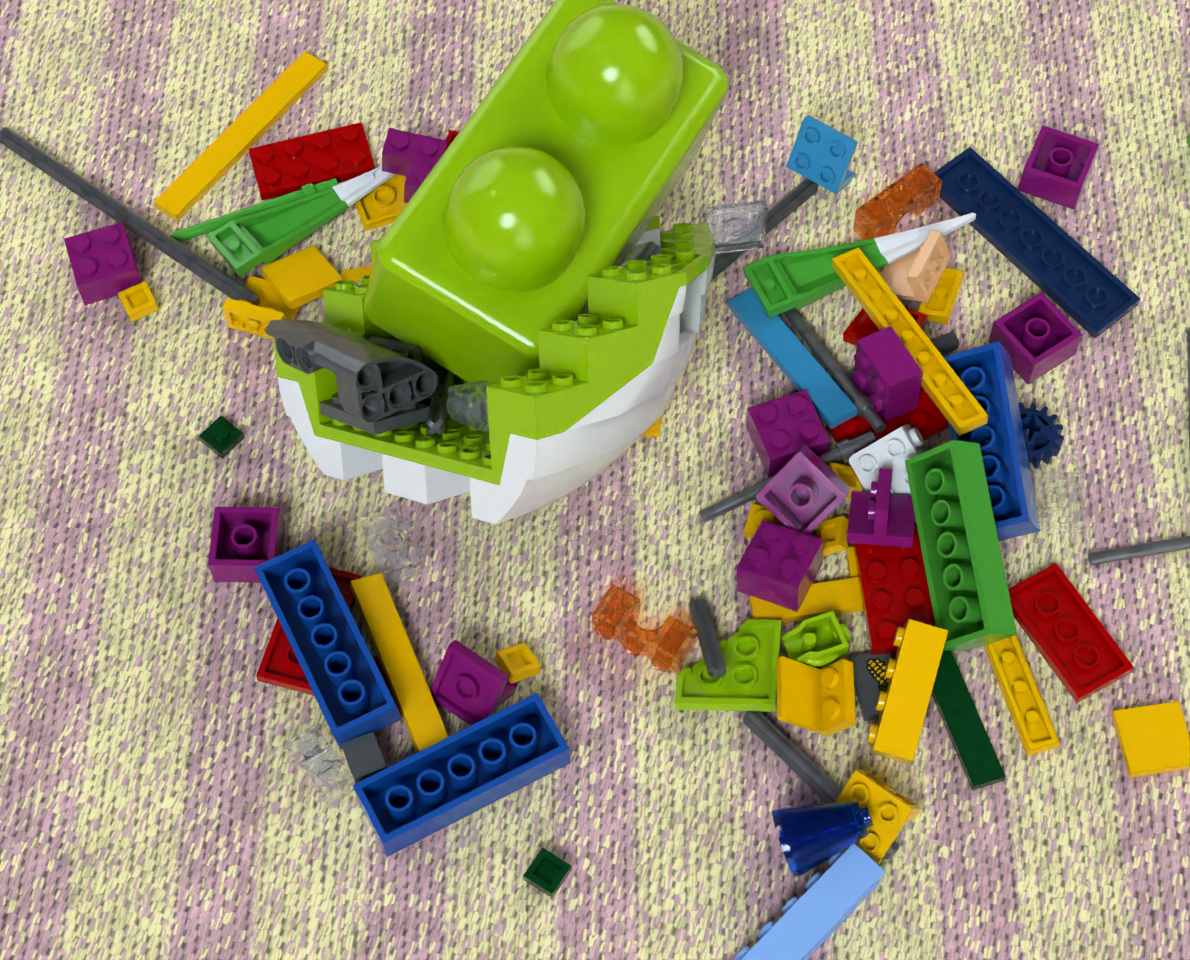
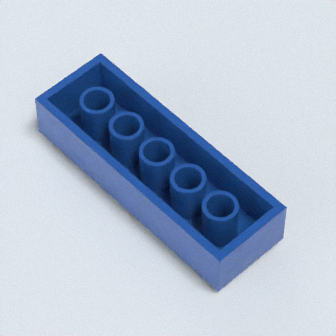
(991, 381)
(327, 643)
(462, 774)

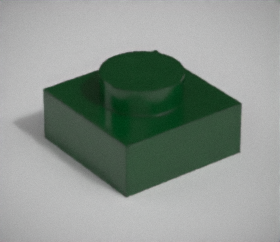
(221, 436)
(547, 872)

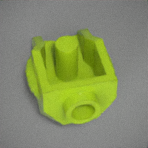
(817, 641)

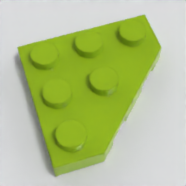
(749, 674)

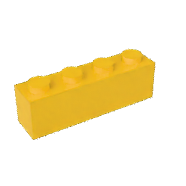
(908, 691)

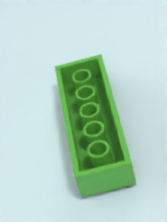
(960, 545)

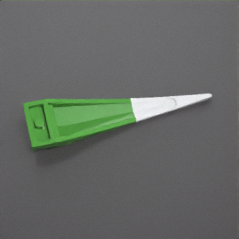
(270, 233)
(806, 276)

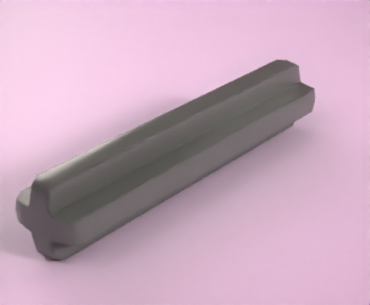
(707, 638)

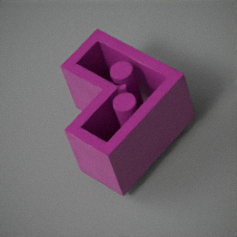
(411, 156)

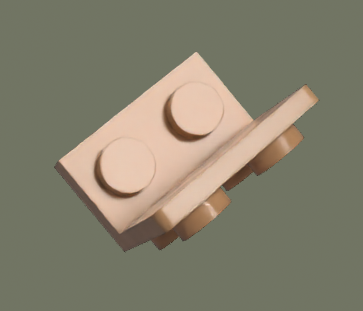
(919, 271)

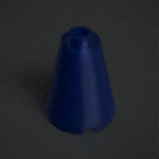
(819, 832)

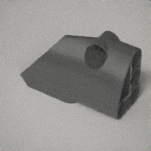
(368, 376)

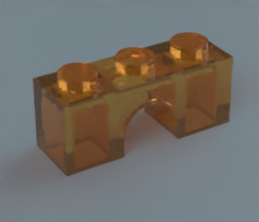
(912, 192)
(664, 646)

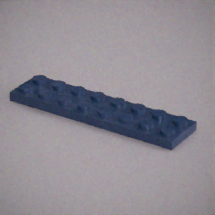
(1035, 243)

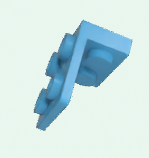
(822, 155)

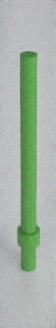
(213, 224)

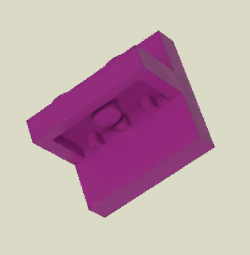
(881, 516)
(470, 684)

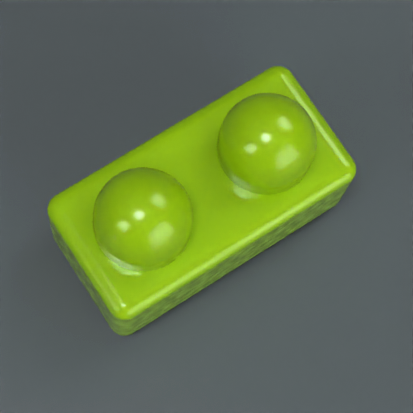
(543, 188)

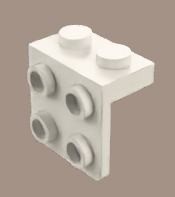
(888, 453)

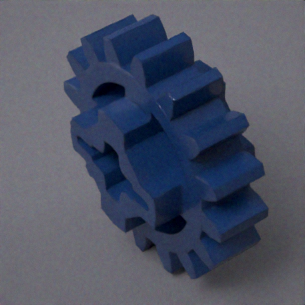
(1043, 434)

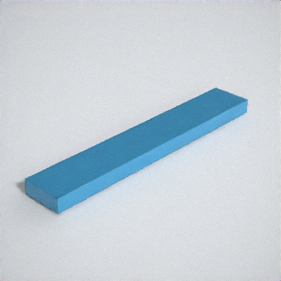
(793, 359)

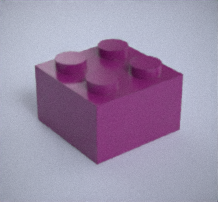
(1058, 167)
(102, 262)
(1036, 337)
(887, 373)
(783, 427)
(803, 491)
(244, 540)
(780, 565)

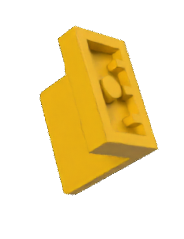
(252, 318)
(816, 697)
(887, 809)

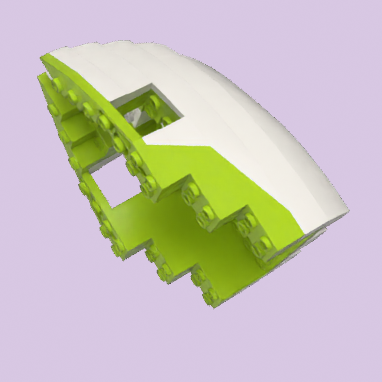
(549, 430)

